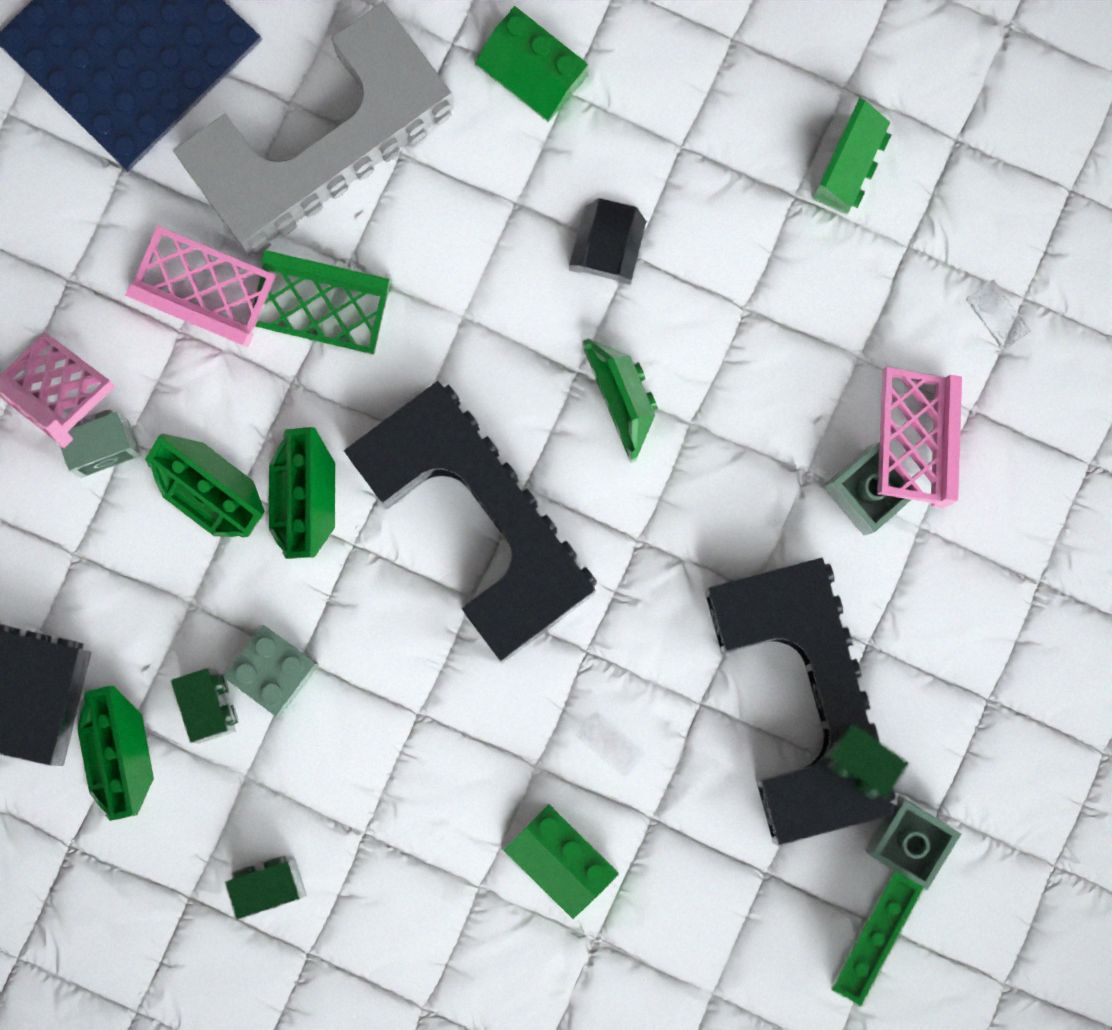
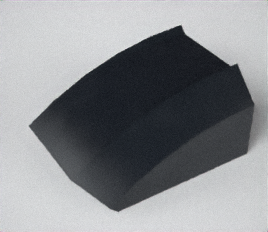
(608, 240)

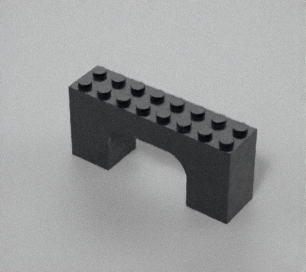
(438, 440)
(801, 611)
(39, 694)

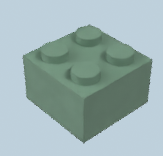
(100, 444)
(857, 489)
(271, 671)
(913, 843)

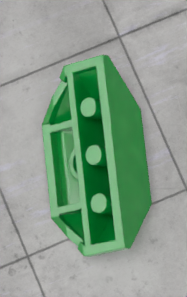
(623, 393)
(205, 486)
(301, 493)
(114, 752)

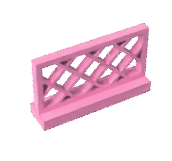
(189, 311)
(34, 403)
(945, 433)

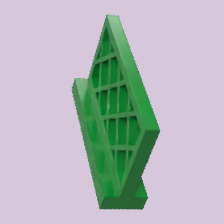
(332, 276)
(877, 938)

